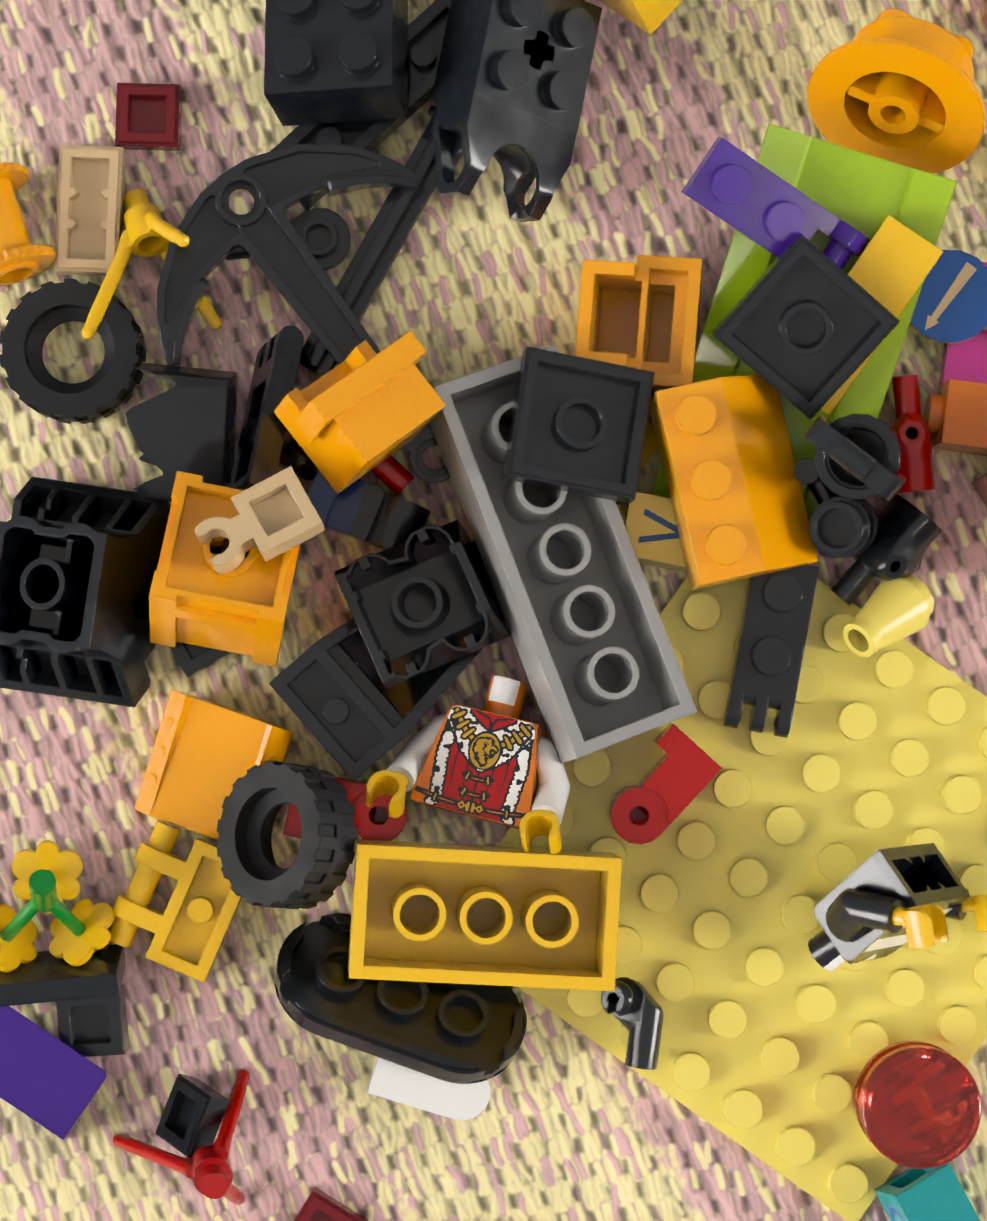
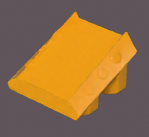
(200, 758)

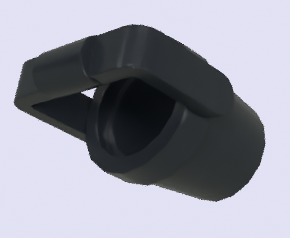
(857, 456)

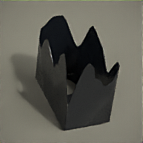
(186, 427)

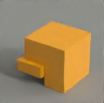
(642, 315)
(361, 410)

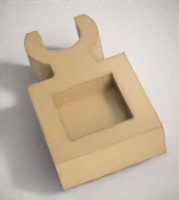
(270, 516)

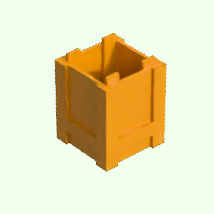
(225, 611)

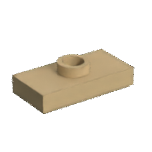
(89, 208)

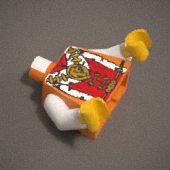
(483, 767)

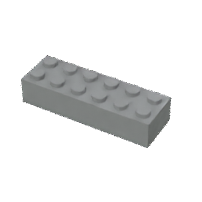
(560, 580)

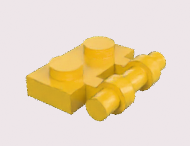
(197, 912)

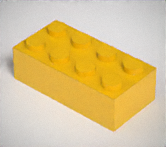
(484, 915)

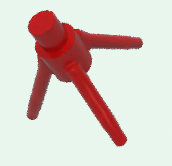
(209, 1164)

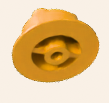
(900, 94)

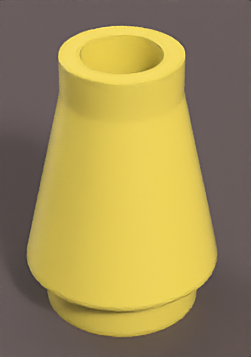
(889, 615)

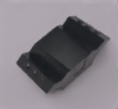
(78, 590)

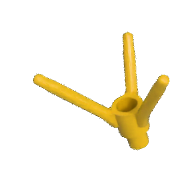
(146, 237)

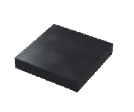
(805, 326)
(578, 425)

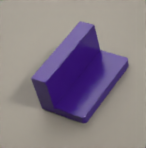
(44, 1074)

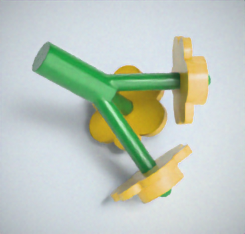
(46, 880)

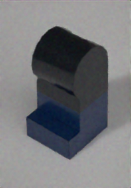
(367, 512)

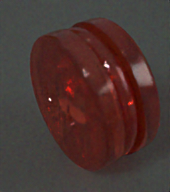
(917, 1104)

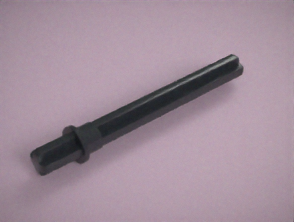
(381, 244)

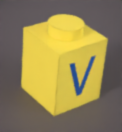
(653, 531)

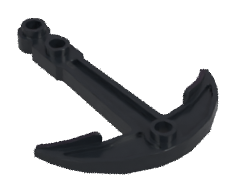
(277, 183)

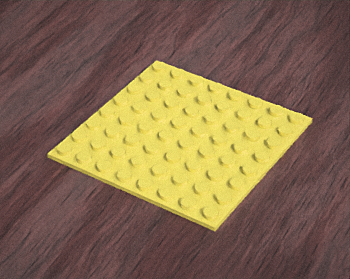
(729, 891)

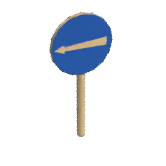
(952, 299)

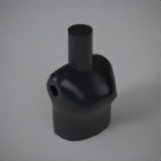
(895, 552)

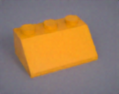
(731, 479)

